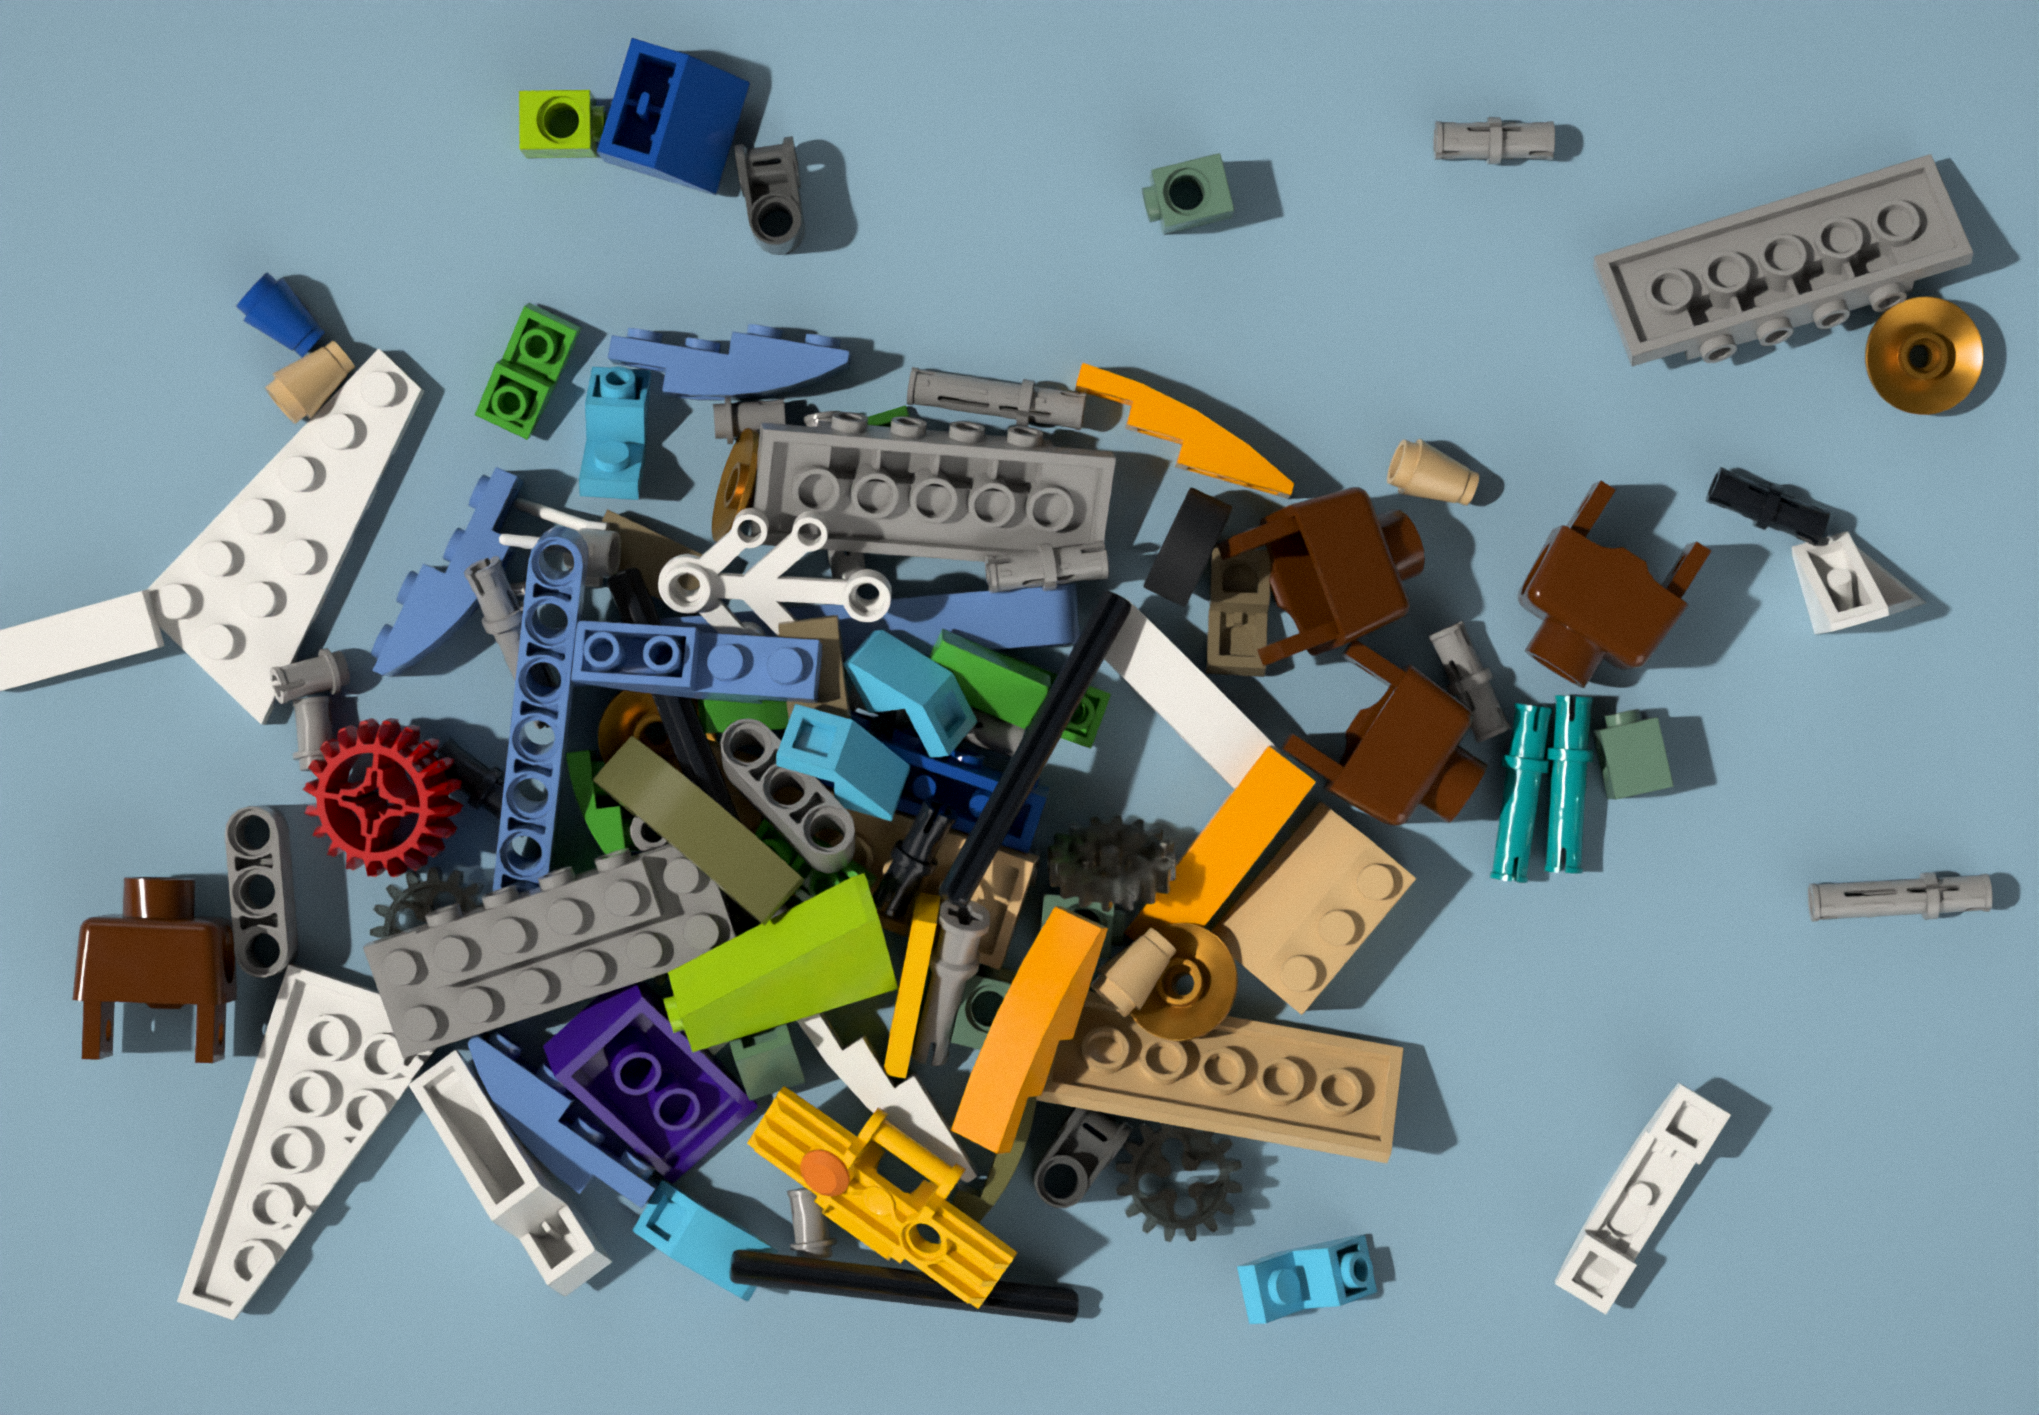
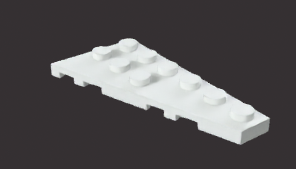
(270, 557)
(307, 1113)

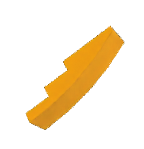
(1204, 444)
(1228, 844)
(1025, 1033)

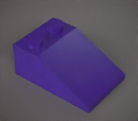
(647, 1080)

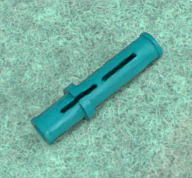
(1568, 783)
(1521, 792)

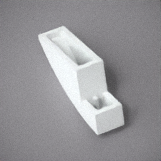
(507, 1177)

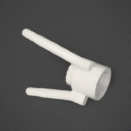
(603, 544)

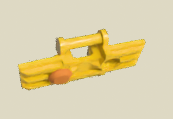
(872, 1209)

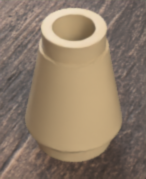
(309, 382)
(1430, 474)
(1133, 972)

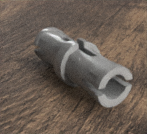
(1494, 140)
(1046, 567)
(1470, 681)

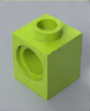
(538, 109)

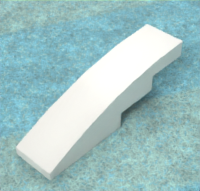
(1186, 698)
(906, 1102)

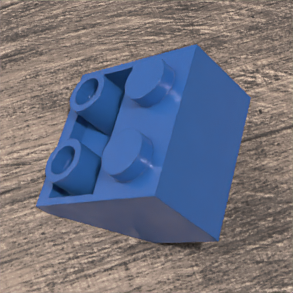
(673, 117)

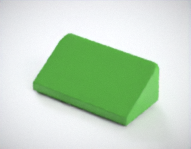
(991, 679)

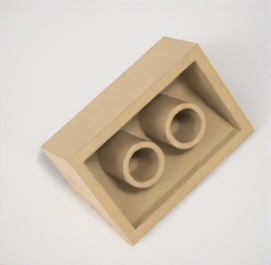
(1312, 907)

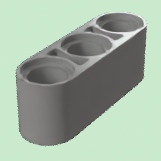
(794, 822)
(243, 866)

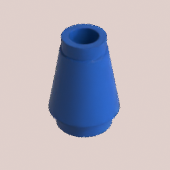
(280, 315)

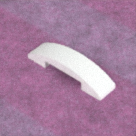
(1639, 1196)

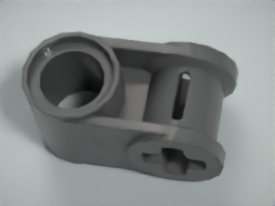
(770, 184)
(1081, 1151)

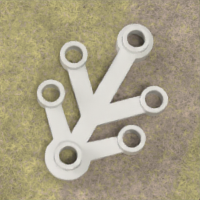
(762, 585)

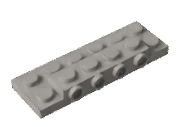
(1783, 265)
(929, 489)
(546, 946)

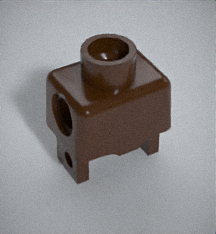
(1334, 568)
(1600, 598)
(1399, 748)
(156, 958)

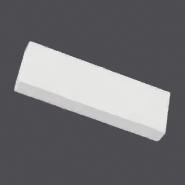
(78, 639)

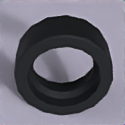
(1187, 547)

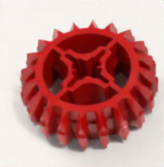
(372, 840)

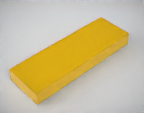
(911, 985)

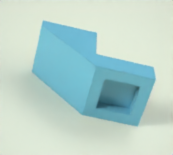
(615, 433)
(899, 677)
(841, 751)
(697, 1236)
(1307, 1278)

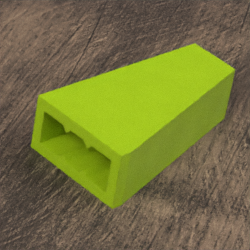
(790, 969)

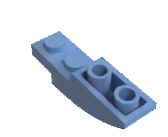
(755, 367)
(442, 601)
(696, 663)
(536, 1111)

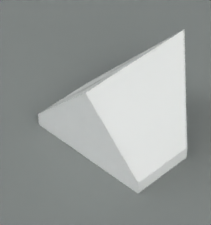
(1847, 585)

